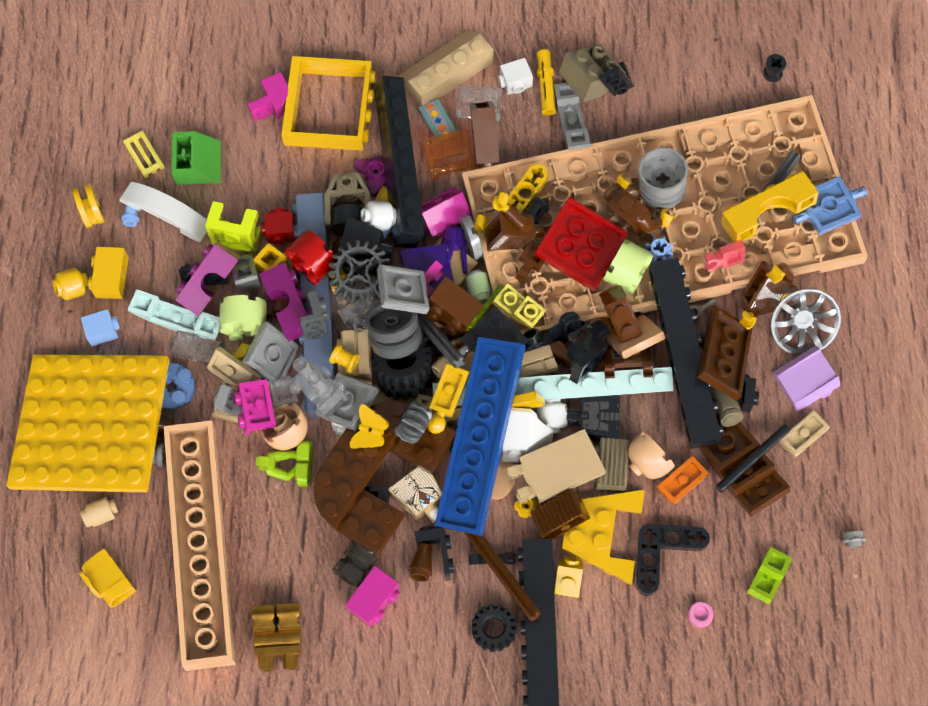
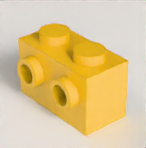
(109, 273)

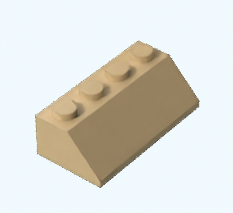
(447, 67)

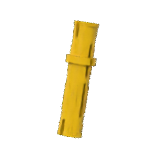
(545, 75)

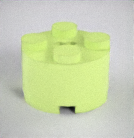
(627, 266)
(241, 316)

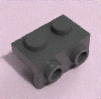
(314, 324)

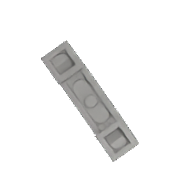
(571, 117)

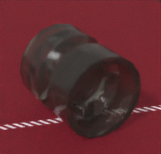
(354, 564)

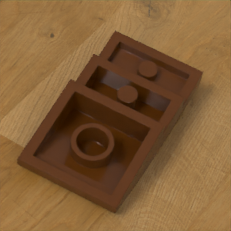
(760, 483)

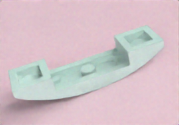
(173, 317)

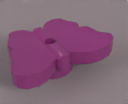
(368, 167)

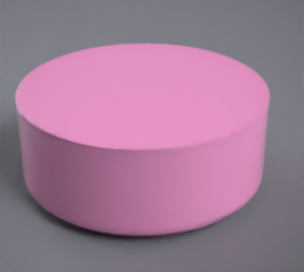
(700, 614)

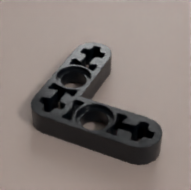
(662, 542)

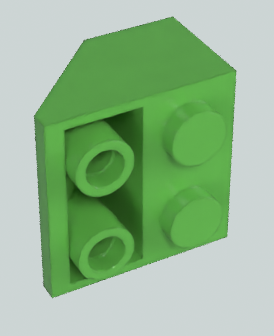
(195, 158)

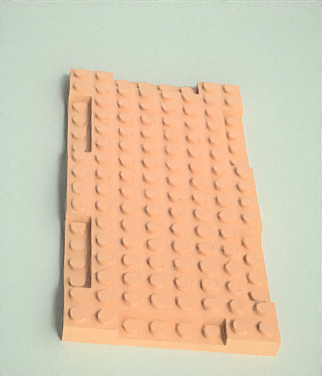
(726, 164)

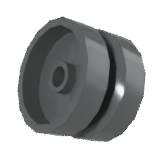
(393, 332)

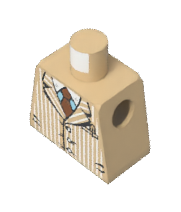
(417, 494)

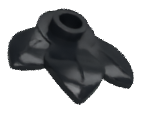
(567, 324)

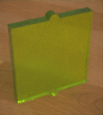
(485, 307)

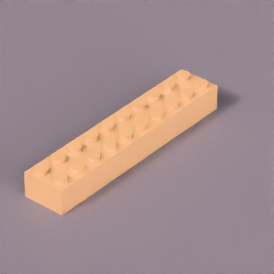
(199, 546)

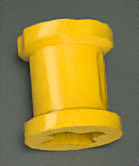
(344, 358)

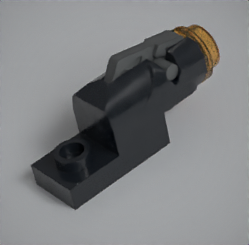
(588, 347)

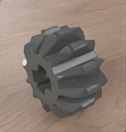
(413, 422)

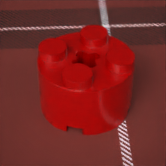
(310, 257)

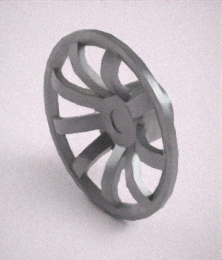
(804, 319)

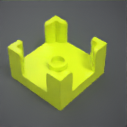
(234, 236)

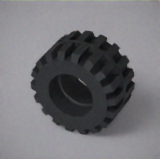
(405, 382)

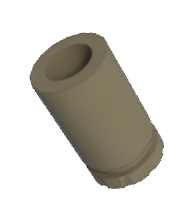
(728, 409)

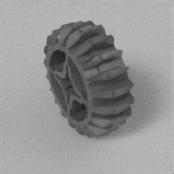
(346, 256)

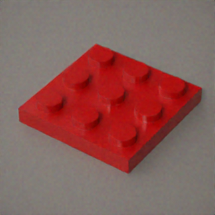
(581, 244)

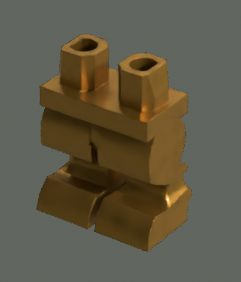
(279, 643)

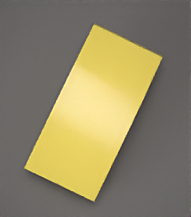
(518, 307)

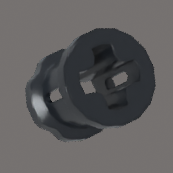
(774, 68)
(537, 209)

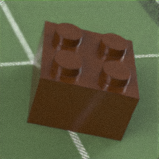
(452, 307)

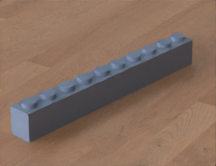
(311, 216)

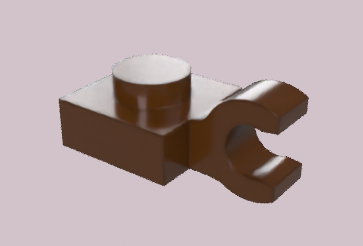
(530, 261)

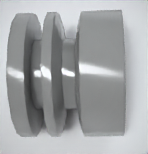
(664, 167)

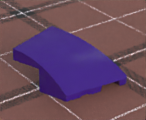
(424, 257)

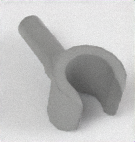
(701, 309)

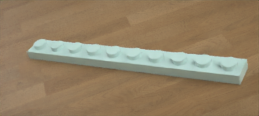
(592, 385)

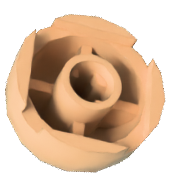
(289, 428)
(648, 457)

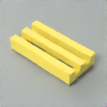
(151, 167)

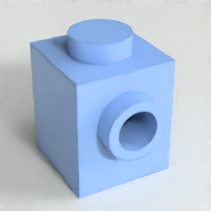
(100, 327)

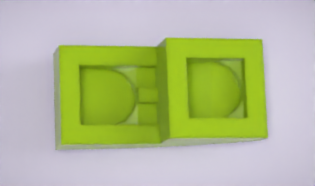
(769, 575)

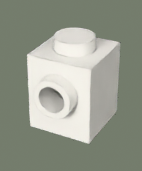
(515, 76)

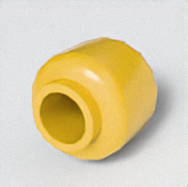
(70, 284)

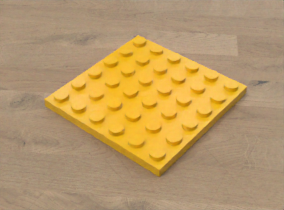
(89, 423)

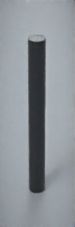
(752, 458)

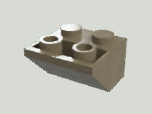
(582, 71)

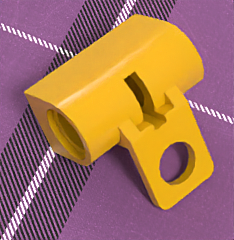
(106, 579)

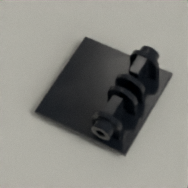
(493, 326)

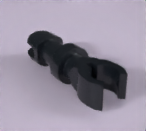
(478, 559)

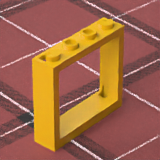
(333, 67)

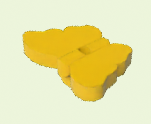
(365, 437)

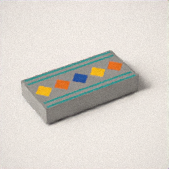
(436, 118)

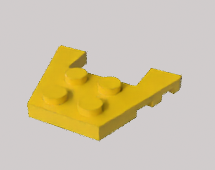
(593, 538)

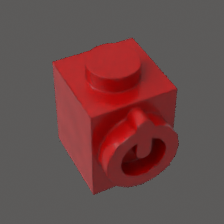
(278, 226)

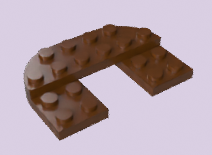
(347, 471)

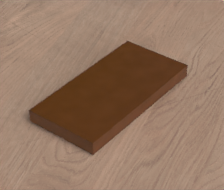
(725, 353)

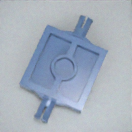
(833, 207)

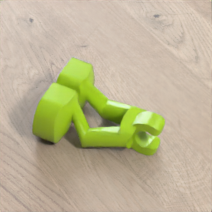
(302, 469)

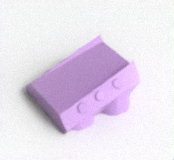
(807, 378)

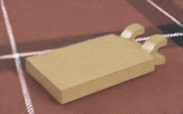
(557, 467)

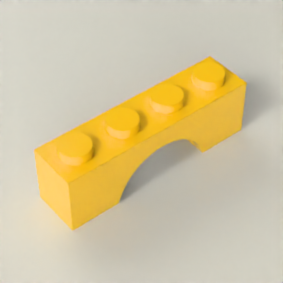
(793, 194)

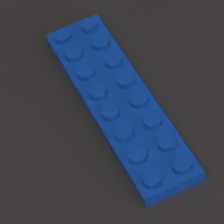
(480, 436)

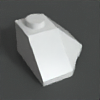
(524, 434)

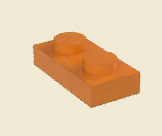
(682, 481)

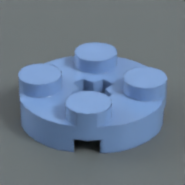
(185, 391)

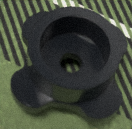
(534, 338)

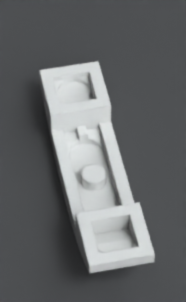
(166, 208)

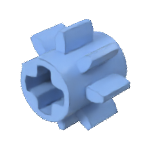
(659, 245)

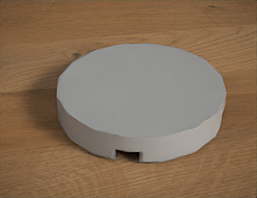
(472, 238)

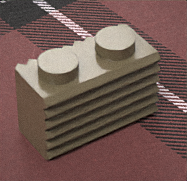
(614, 458)

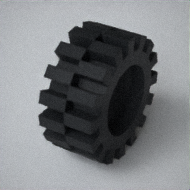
(500, 614)

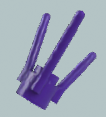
(454, 241)

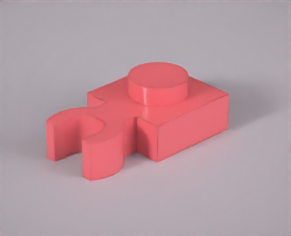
(727, 256)

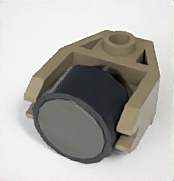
(346, 198)

